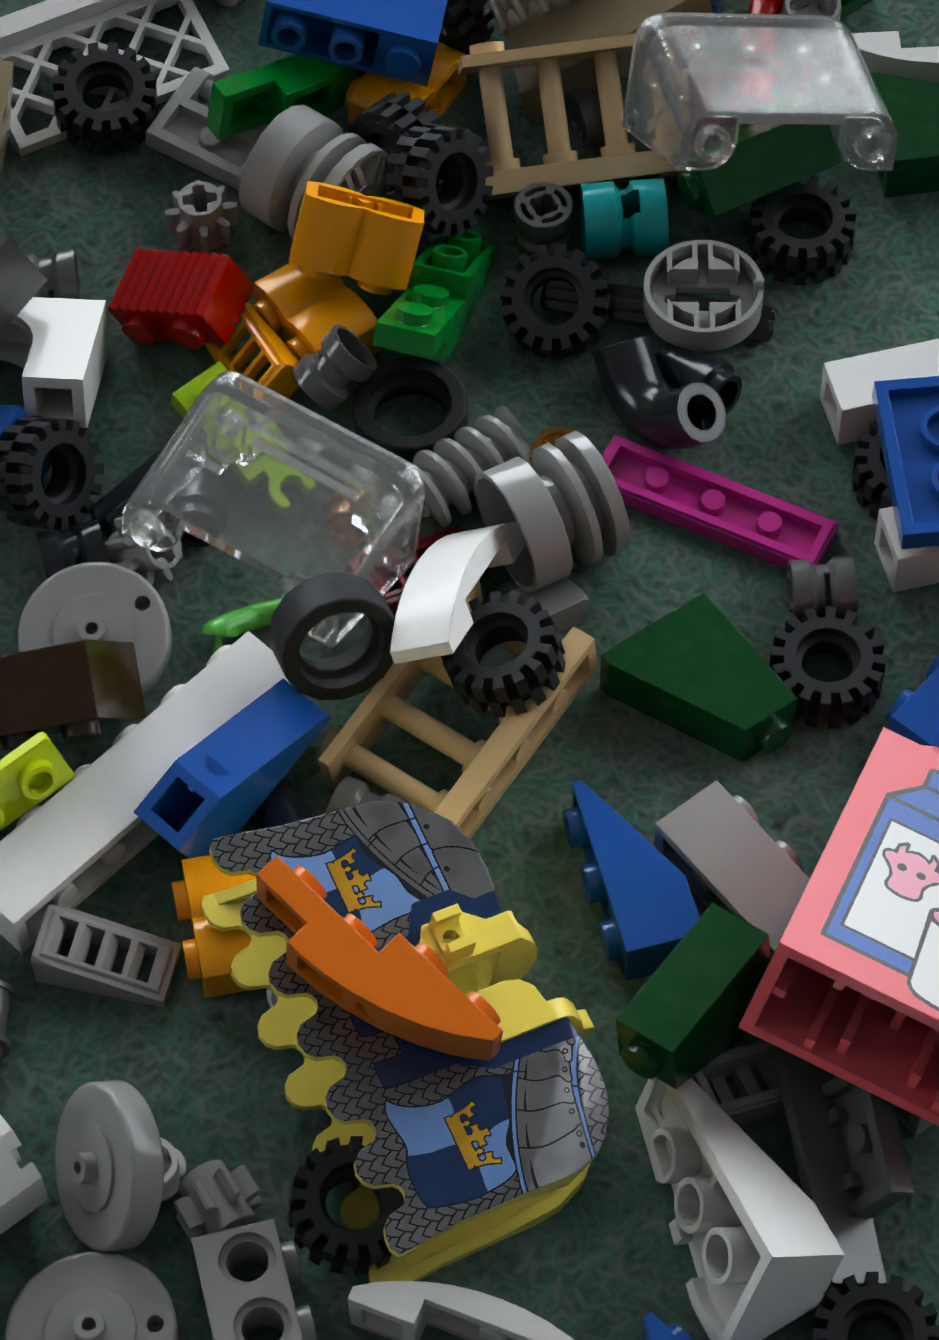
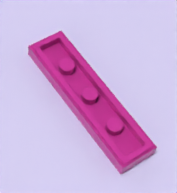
(717, 506)

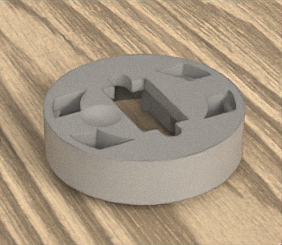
(703, 268)

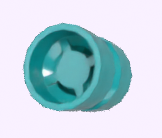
(624, 218)

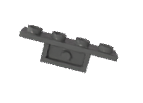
(845, 1158)

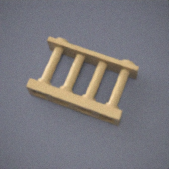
(561, 165)
(486, 766)

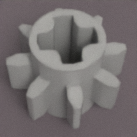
(202, 216)
(148, 563)
(216, 1199)

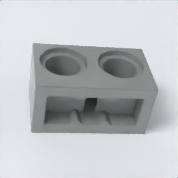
(243, 1307)

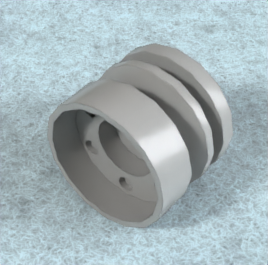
(304, 148)
(561, 505)

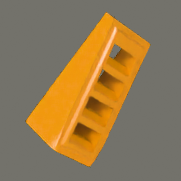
(273, 349)

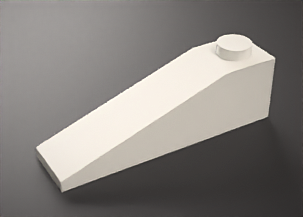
(749, 1228)

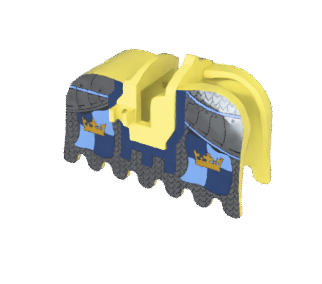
(460, 1137)

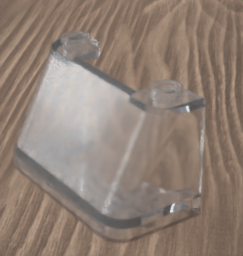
(712, 71)
(280, 493)

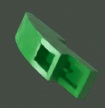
(266, 91)
(439, 299)

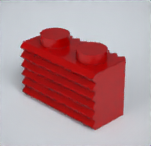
(180, 297)

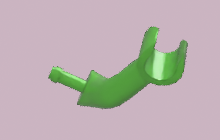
(239, 621)

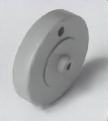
(100, 604)
(109, 1165)
(93, 1299)

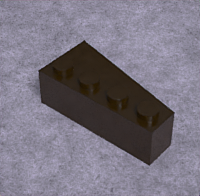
(68, 690)

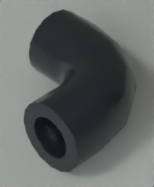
(650, 405)

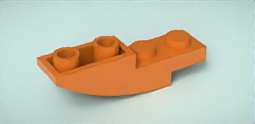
(392, 989)

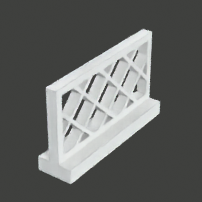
(69, 23)

